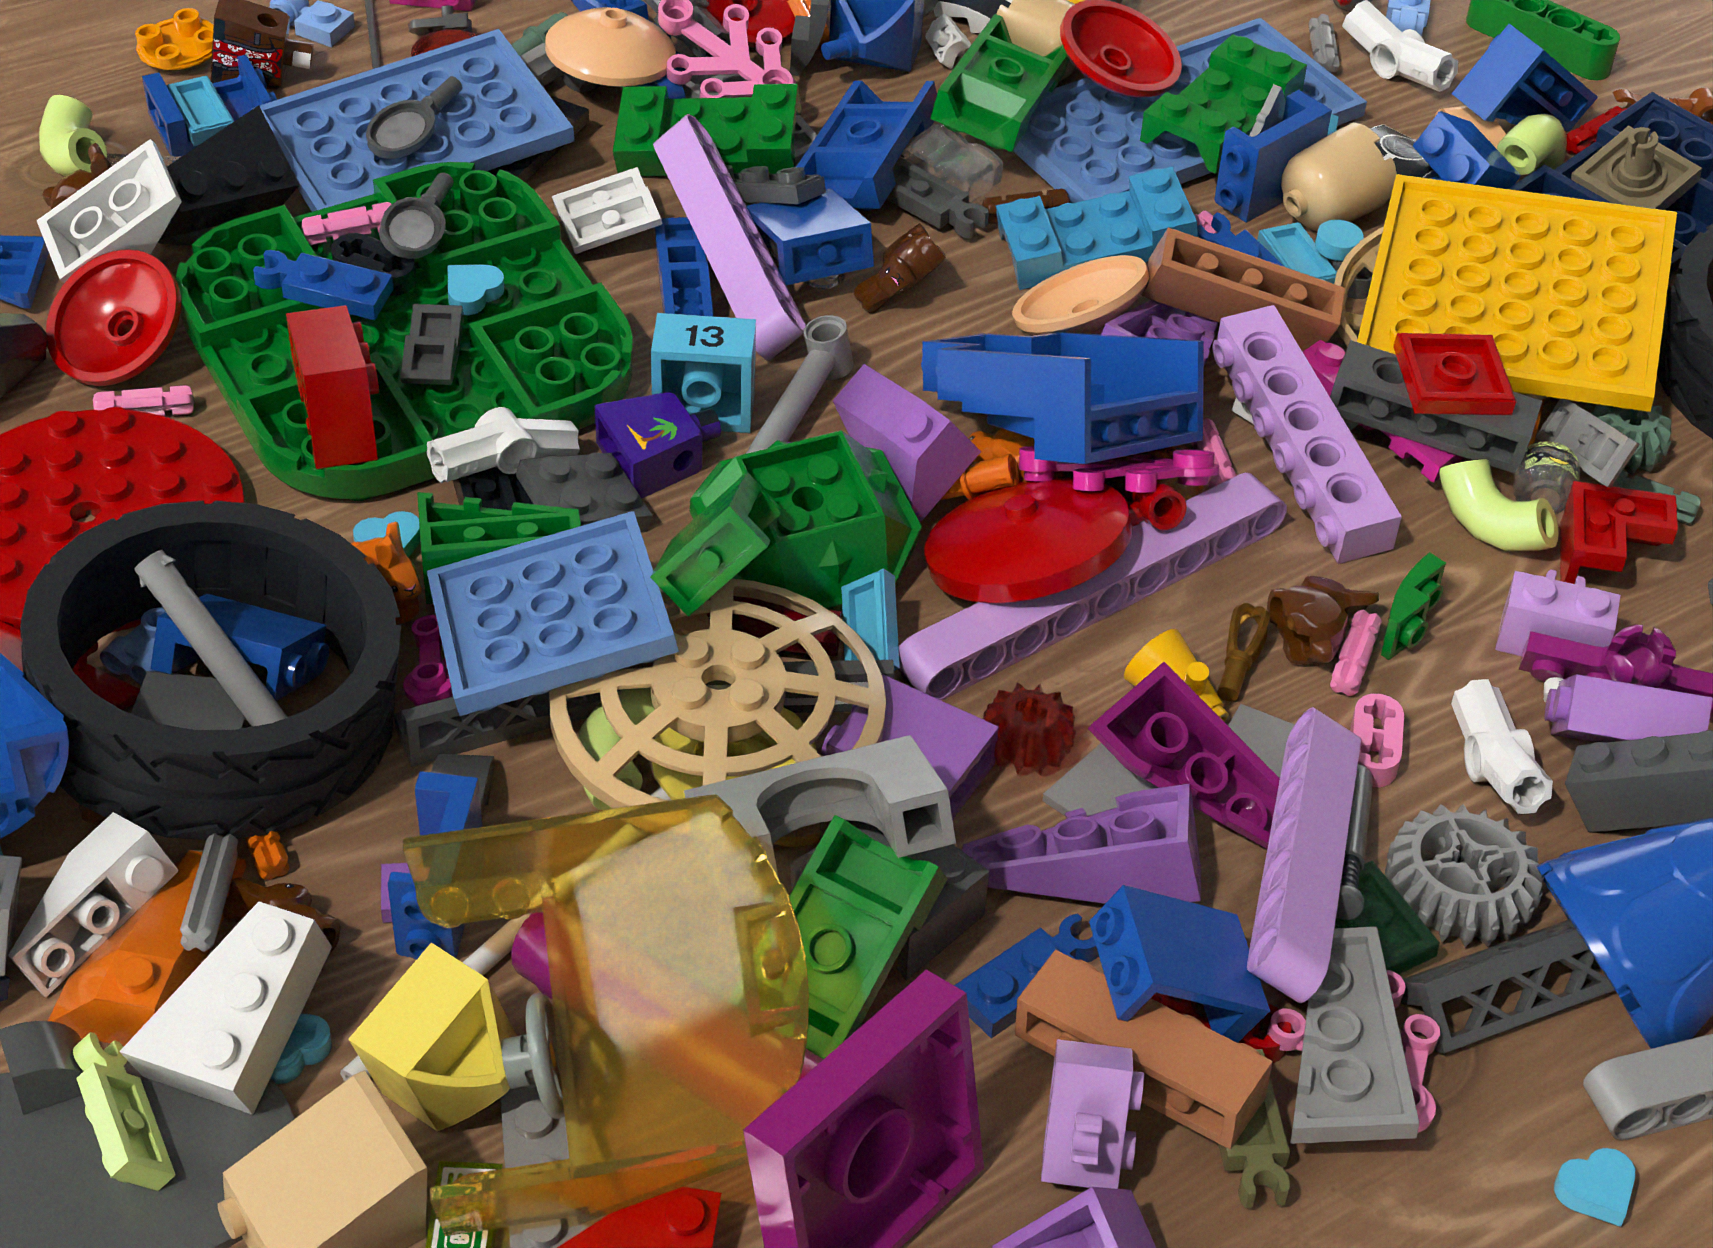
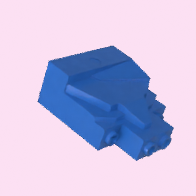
(1075, 391)

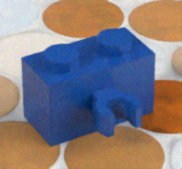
(1463, 154)

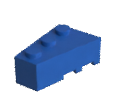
(1522, 81)

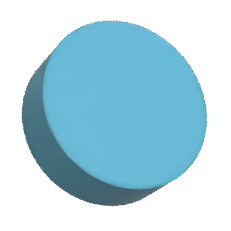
(1337, 238)

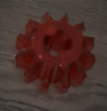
(1032, 728)

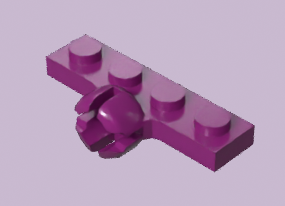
(1629, 658)

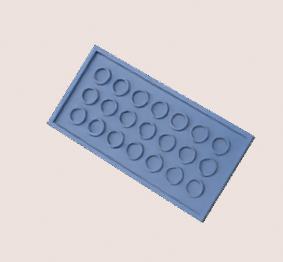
(1091, 137)

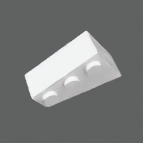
(234, 1011)

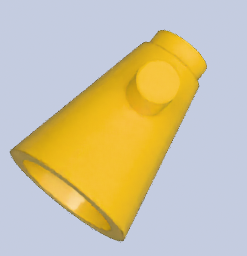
(1174, 651)

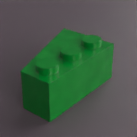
(469, 530)

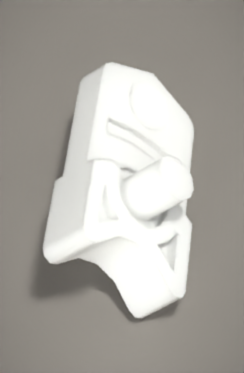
(946, 40)

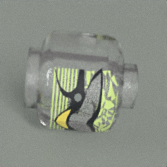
(1547, 474)

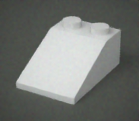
(114, 212)

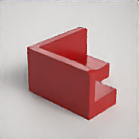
(1602, 520)

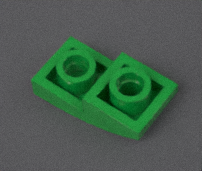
(1412, 601)

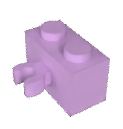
(1556, 610)
(1088, 1115)

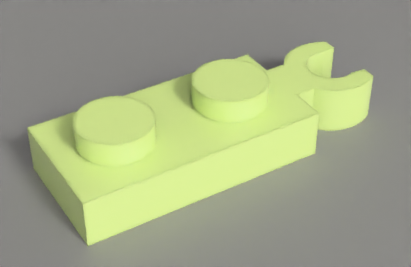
(121, 1116)

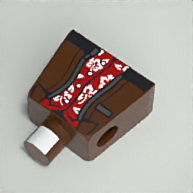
(261, 35)

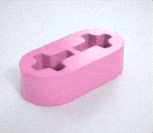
(1386, 741)

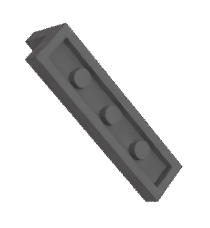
(441, 730)
(1503, 962)

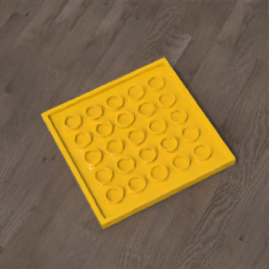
(1555, 280)

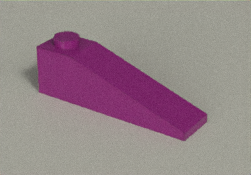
(1177, 739)

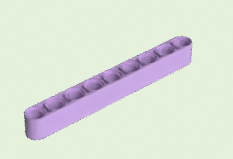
(998, 635)

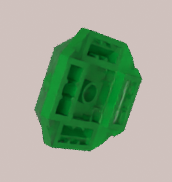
(836, 519)

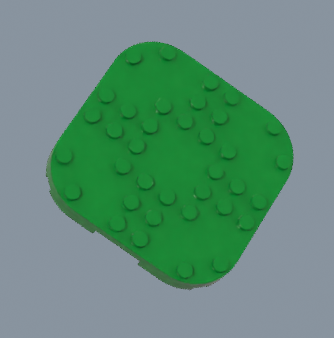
(539, 349)

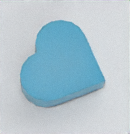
(474, 286)
(376, 527)
(307, 1045)
(1597, 1185)

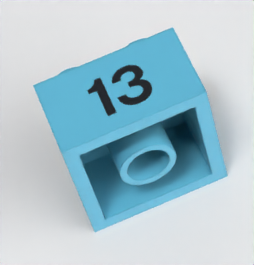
(707, 365)

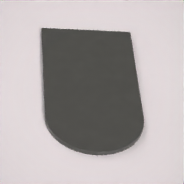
(64, 1196)

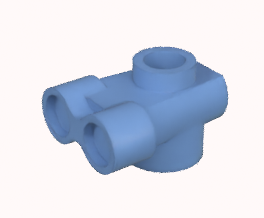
(133, 652)

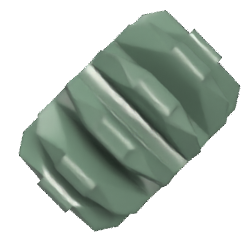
(1646, 428)

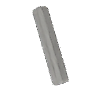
(209, 892)

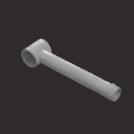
(827, 359)
(208, 639)

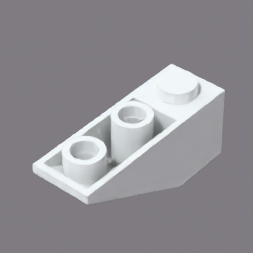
(90, 899)

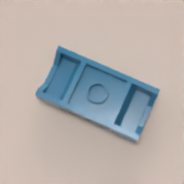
(1096, 228)

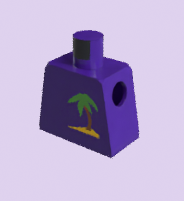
(654, 439)

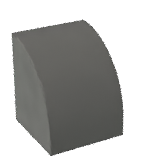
(41, 1063)

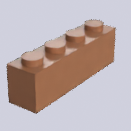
(1226, 282)
(1186, 1066)

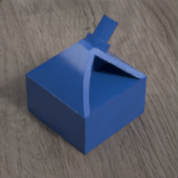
(875, 32)

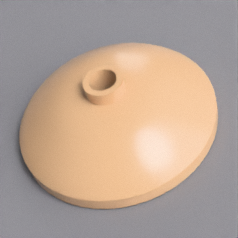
(609, 47)
(1082, 296)

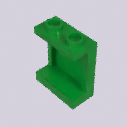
(716, 544)

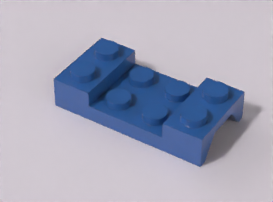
(864, 143)

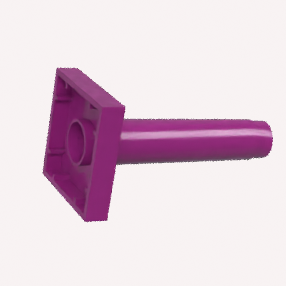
(866, 1134)

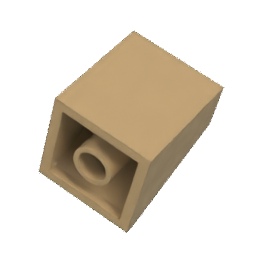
(331, 1179)

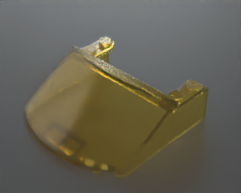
(667, 990)

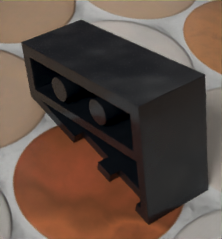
(230, 176)

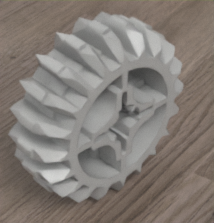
(1468, 864)

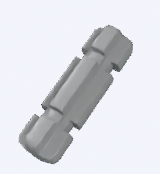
(1324, 42)

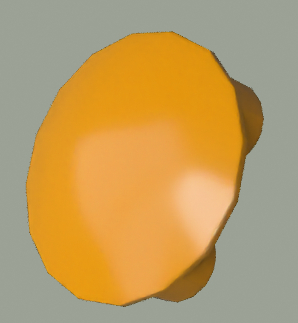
(176, 41)

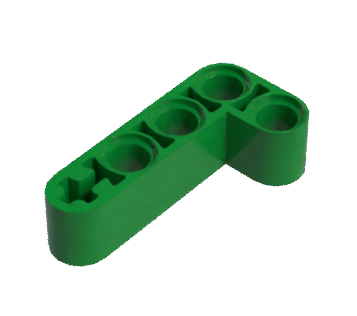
(1567, 36)

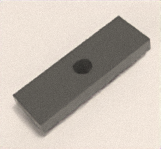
(785, 187)

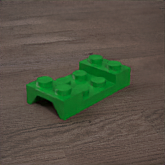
(997, 87)
(1223, 96)
(743, 128)
(853, 920)

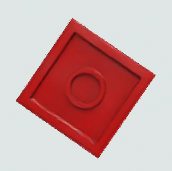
(1454, 374)

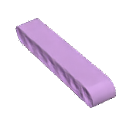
(729, 235)
(1305, 857)

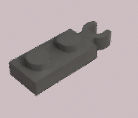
(935, 200)

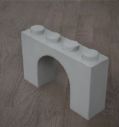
(872, 784)

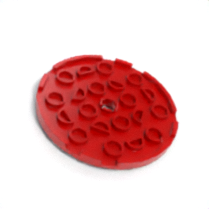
(100, 464)

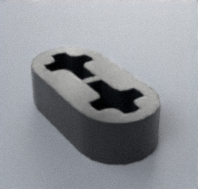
(371, 254)

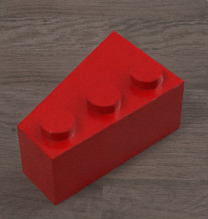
(334, 384)

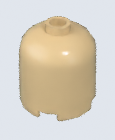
(1036, 25)
(1338, 178)

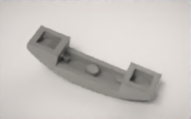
(1599, 447)

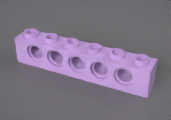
(1306, 435)

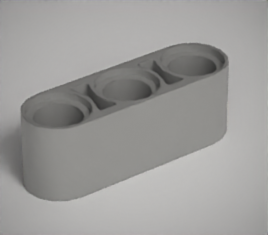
(1654, 1088)

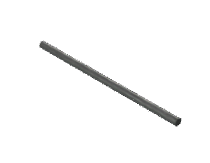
(372, 32)

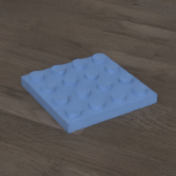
(549, 613)

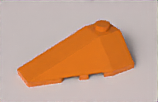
(136, 965)

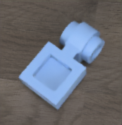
(1408, 14)
(319, 22)

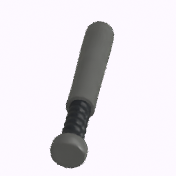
(1350, 898)

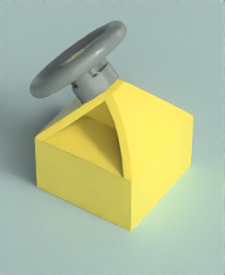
(449, 1047)

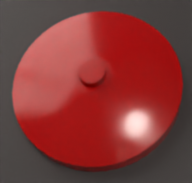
(1027, 541)

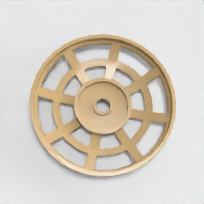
(726, 714)

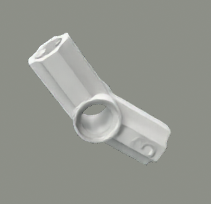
(1397, 51)
(502, 442)
(1497, 749)

